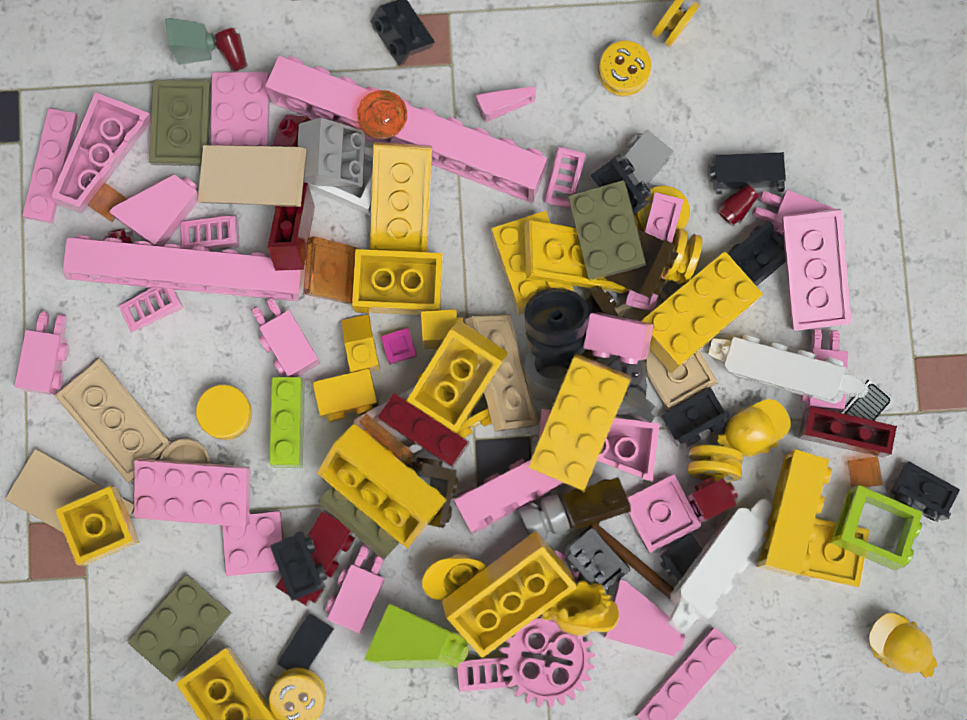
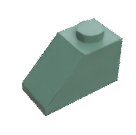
(189, 41)

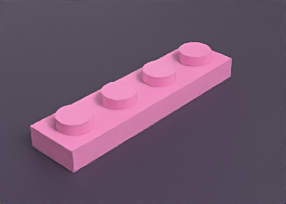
(50, 160)
(661, 224)
(688, 678)

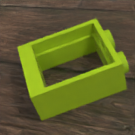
(849, 519)

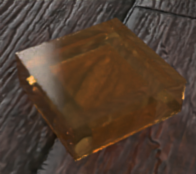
(105, 200)
(865, 472)

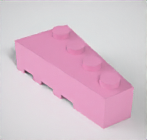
(98, 149)
(627, 447)
(503, 495)

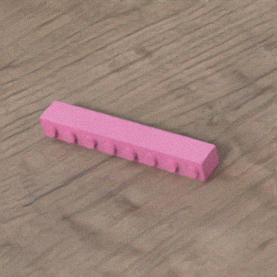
(178, 268)

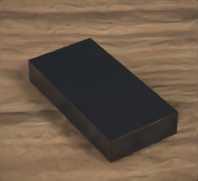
(306, 644)

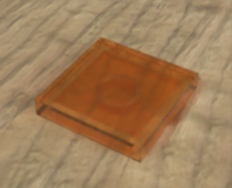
(329, 270)
(386, 439)

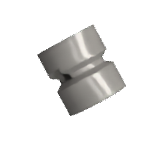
(545, 517)

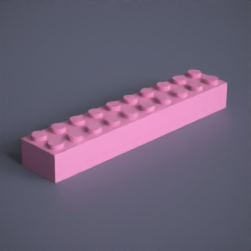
(454, 147)

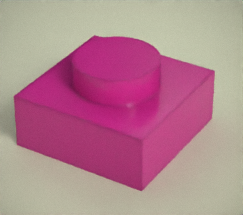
(398, 346)

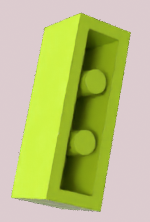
(287, 422)

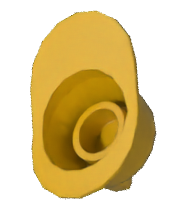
(450, 574)

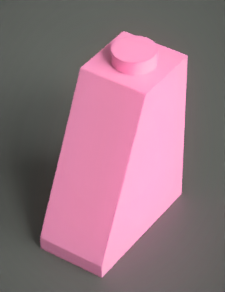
(158, 210)
(643, 623)

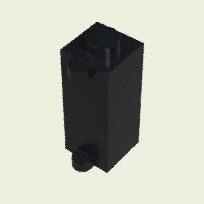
(754, 169)

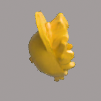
(756, 428)
(584, 611)
(902, 645)

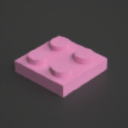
(662, 513)
(248, 547)

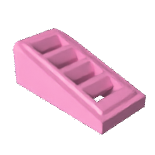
(502, 102)
(570, 154)
(219, 222)
(174, 306)
(463, 678)

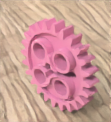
(542, 685)

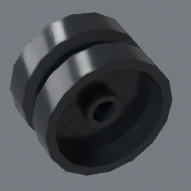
(556, 325)

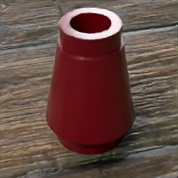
(231, 48)
(738, 205)

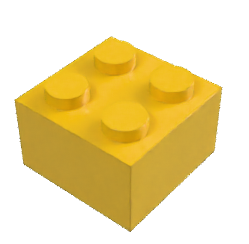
(97, 526)

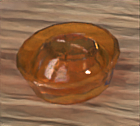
(382, 114)

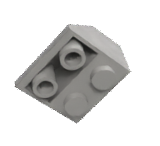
(332, 153)

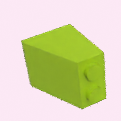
(414, 642)

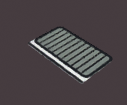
(868, 406)

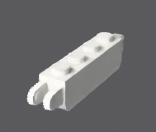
(787, 370)
(718, 564)

